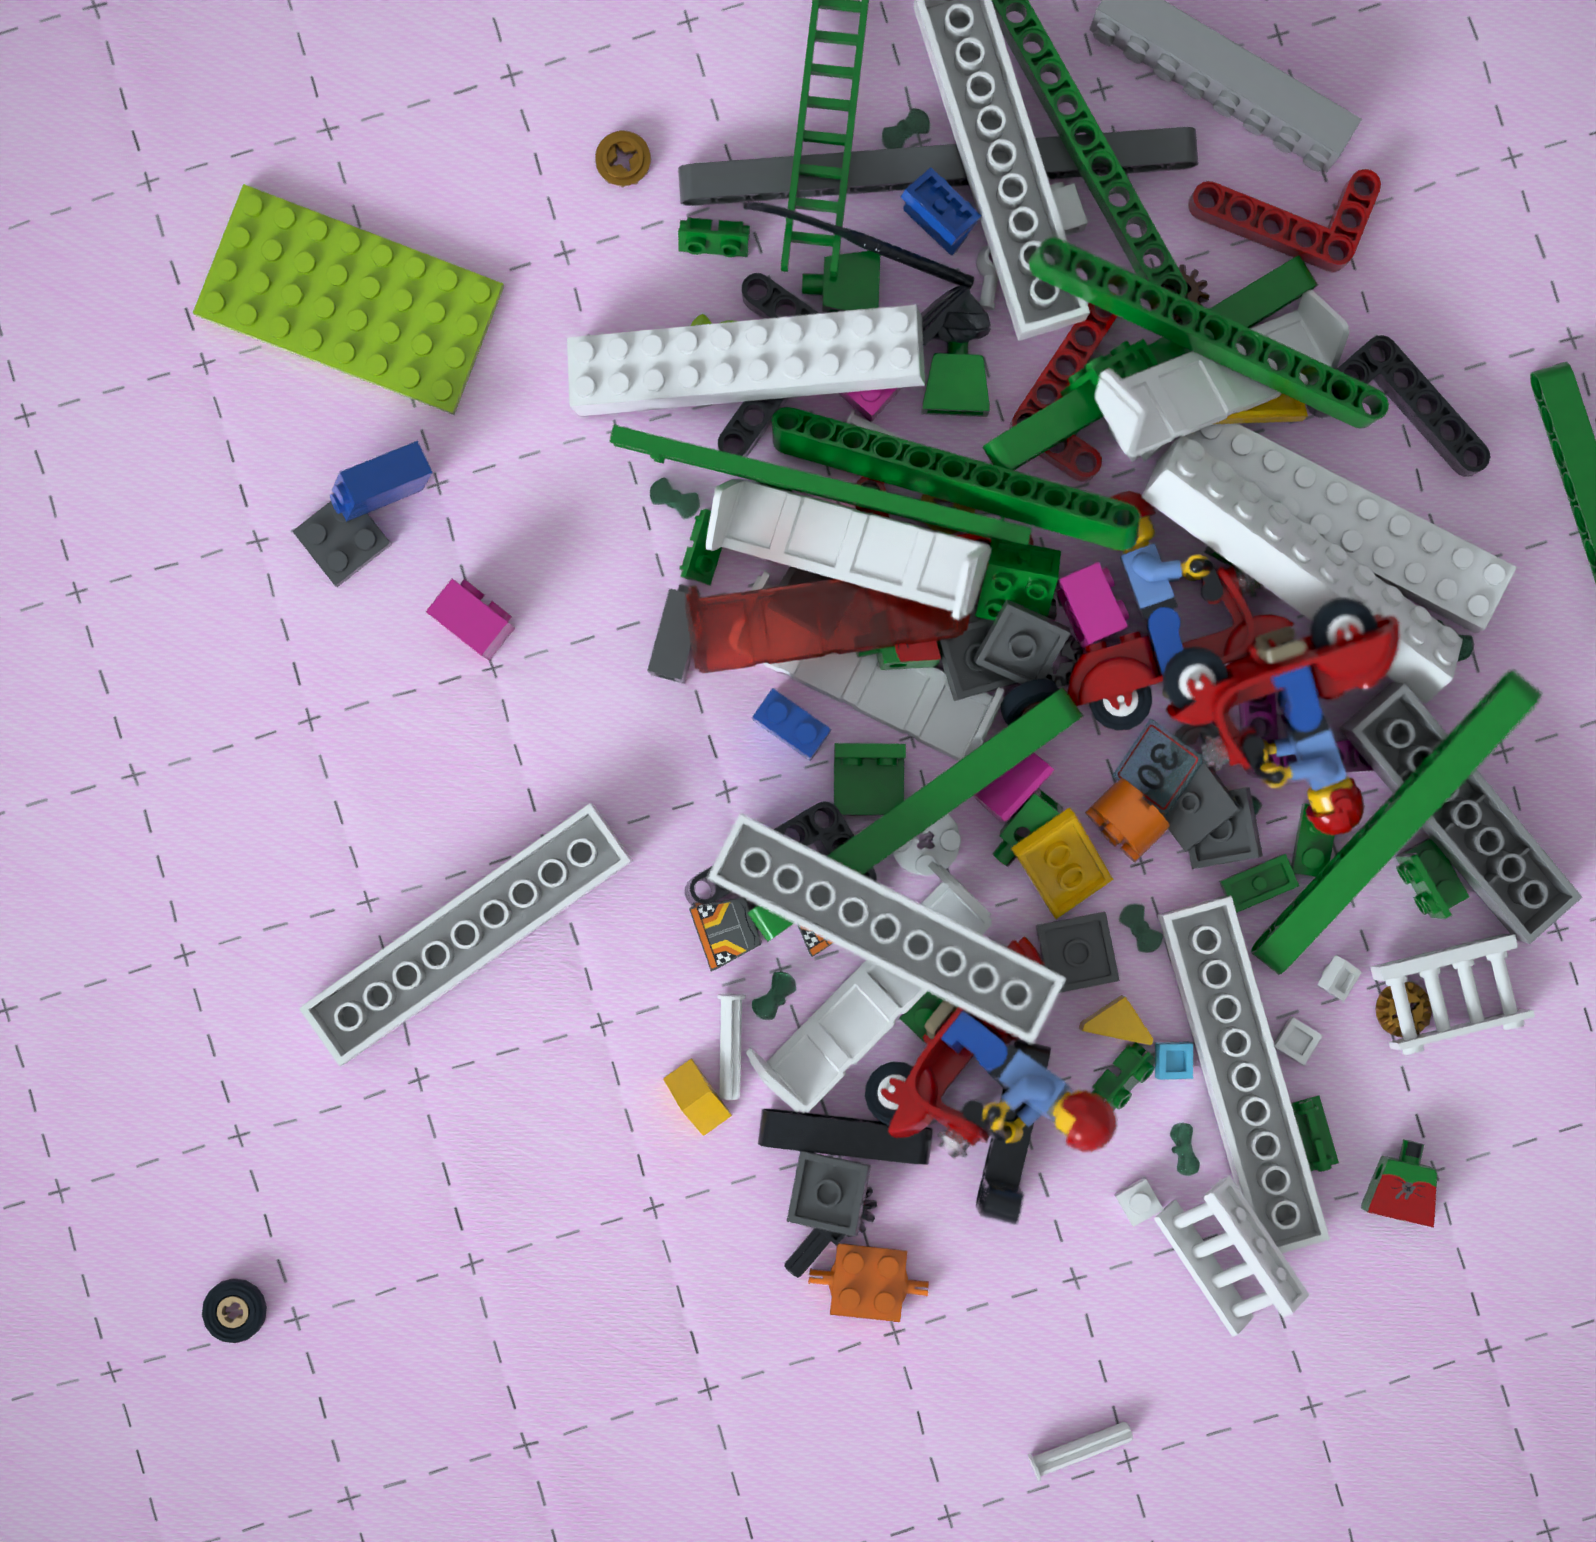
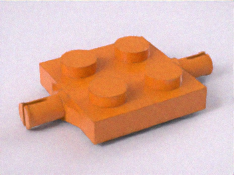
(868, 1282)

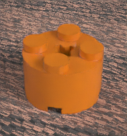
(1128, 819)

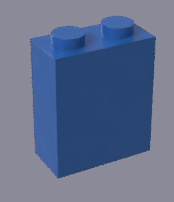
(380, 481)
(791, 724)

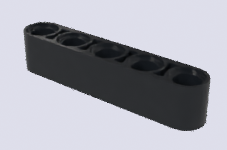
(841, 1137)

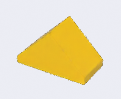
(1117, 1021)
(696, 1097)

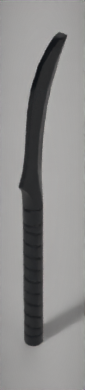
(872, 244)

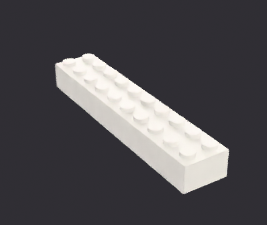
(998, 157)
(746, 360)
(1394, 543)
(1294, 558)
(886, 928)
(465, 934)
(1243, 1071)

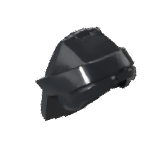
(955, 318)

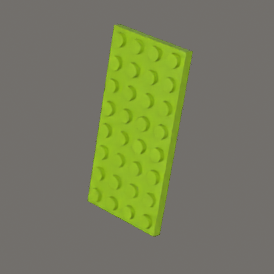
(348, 299)

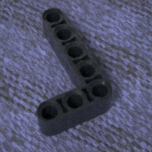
(765, 308)
(1406, 401)
(809, 833)
(999, 1188)

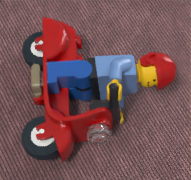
(1344, 652)
(1119, 676)
(912, 1095)

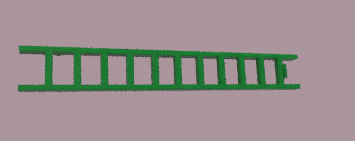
(823, 137)
(665, 448)

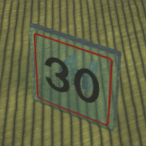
(1159, 766)

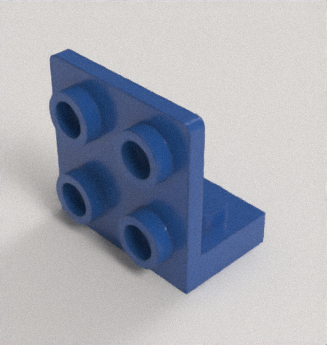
(940, 210)

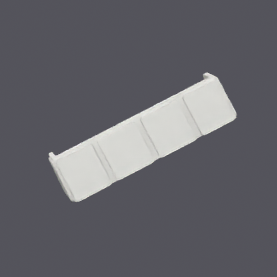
(1198, 392)
(848, 544)
(903, 699)
(856, 1013)

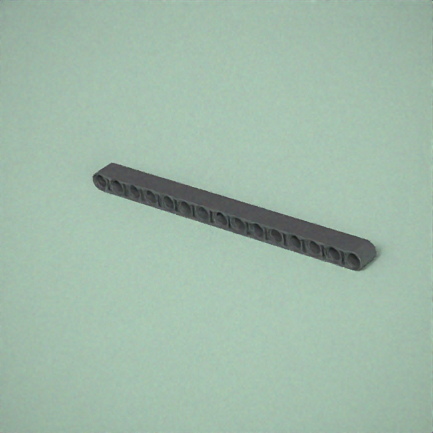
(900, 167)

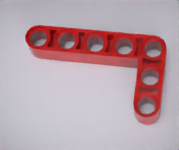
(1290, 224)
(1056, 382)

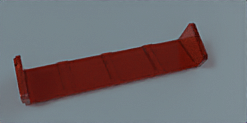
(807, 623)

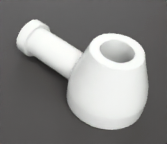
(988, 271)

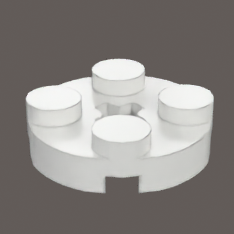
(945, 849)

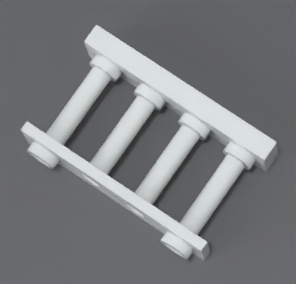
(1461, 958)
(1252, 1242)

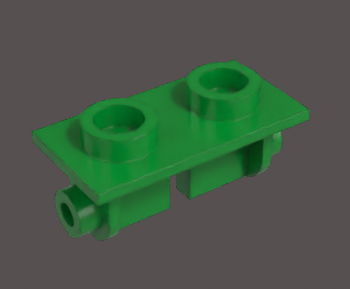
(698, 238)
(699, 562)
(1134, 1069)
(1315, 1133)

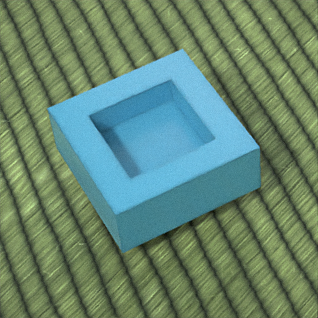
(1173, 1060)

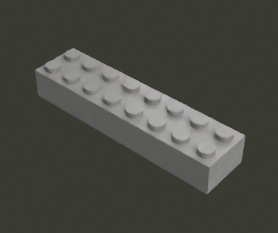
(1228, 78)
(1472, 825)

